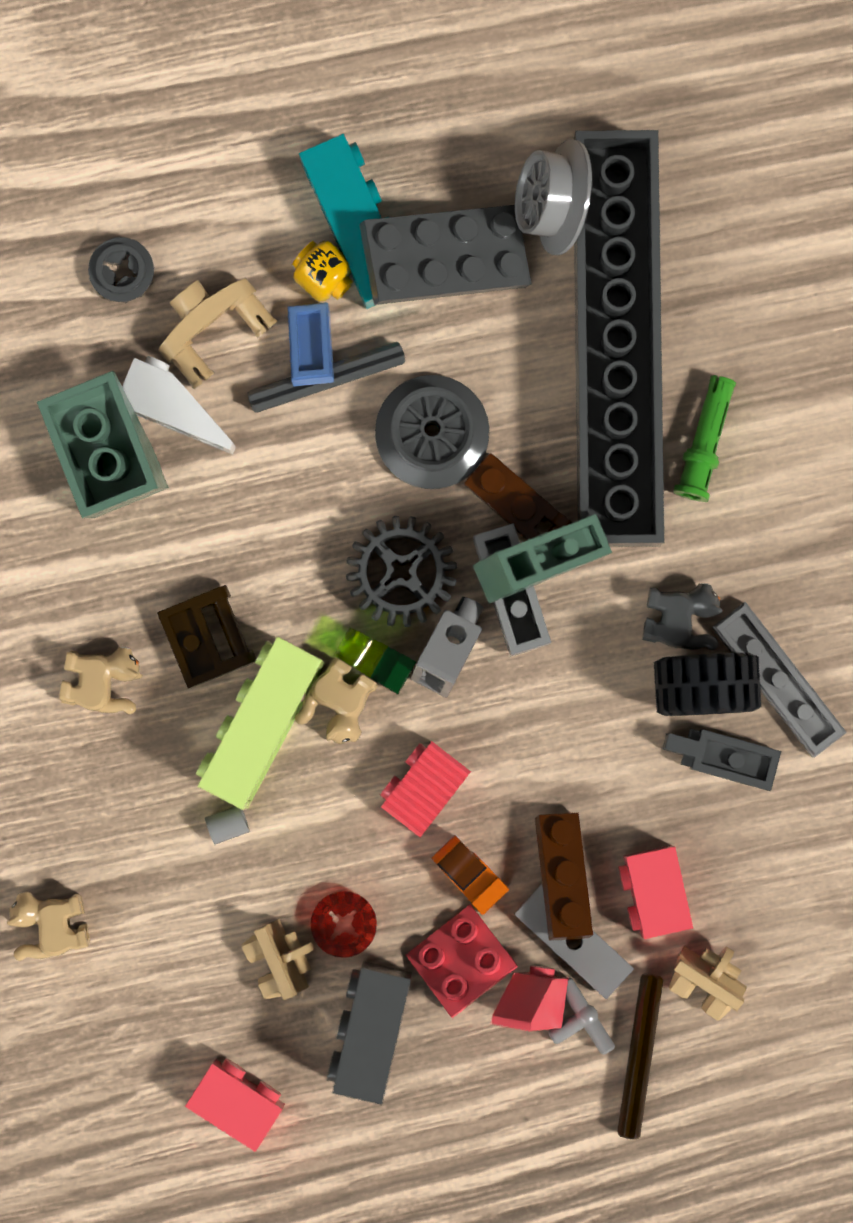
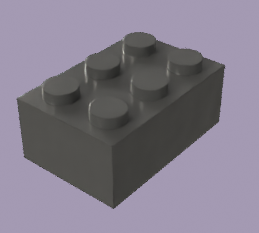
(369, 1032)

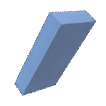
(310, 344)

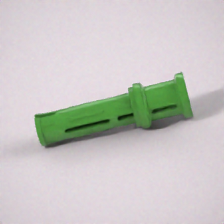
(701, 457)

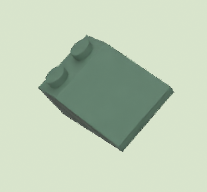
(101, 446)

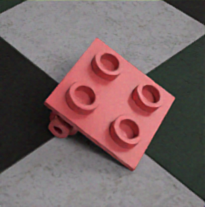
(461, 961)

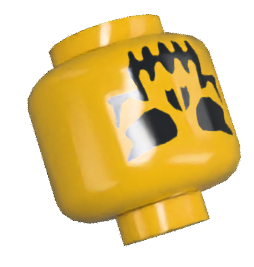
(322, 271)

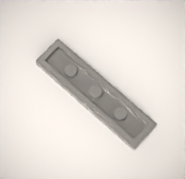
(781, 681)

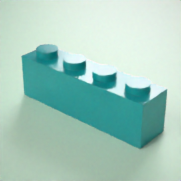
(344, 201)

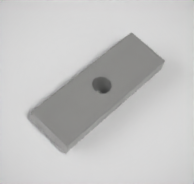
(591, 959)

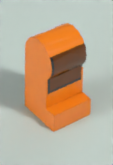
(470, 874)

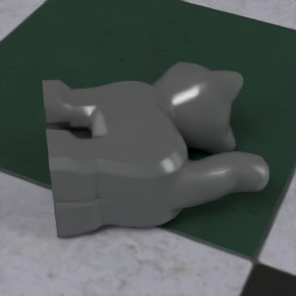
(676, 618)

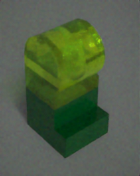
(375, 660)

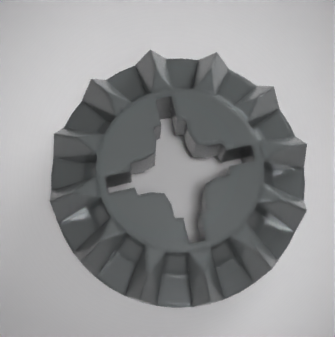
(114, 252)

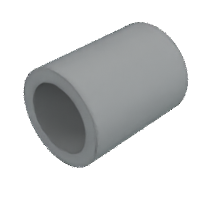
(227, 825)

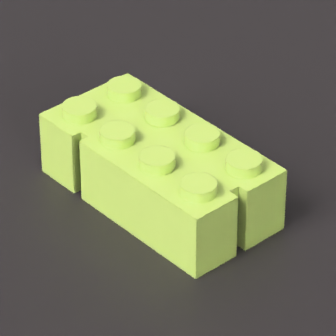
(260, 724)

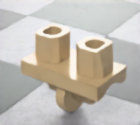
(284, 957)
(712, 974)

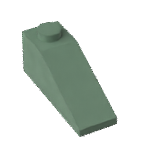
(541, 558)

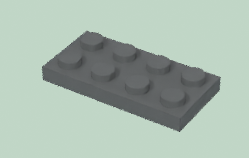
(444, 254)

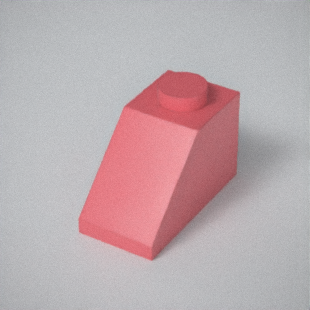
(532, 1001)

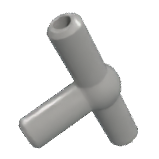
(584, 1017)

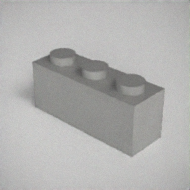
(518, 613)

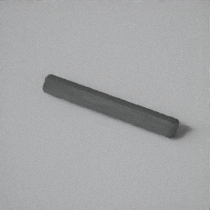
(344, 372)

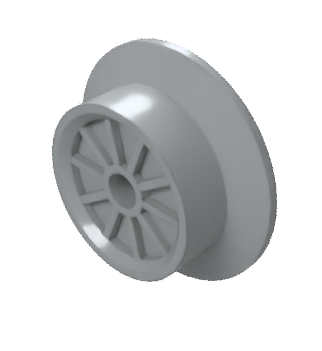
(554, 195)

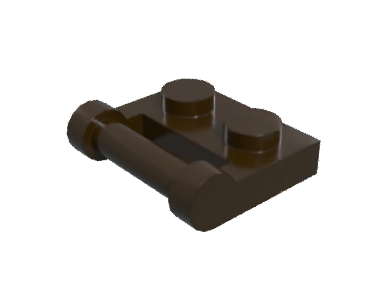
(193, 641)

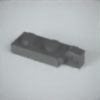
(726, 757)

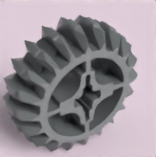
(427, 547)

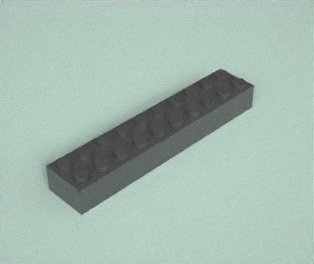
(620, 340)

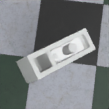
(165, 401)

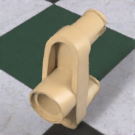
(201, 310)

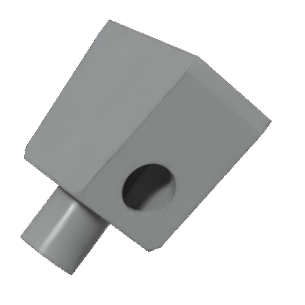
(442, 659)

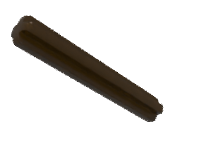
(640, 1056)

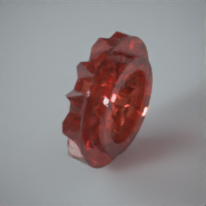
(345, 944)

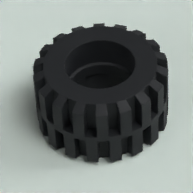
(707, 684)

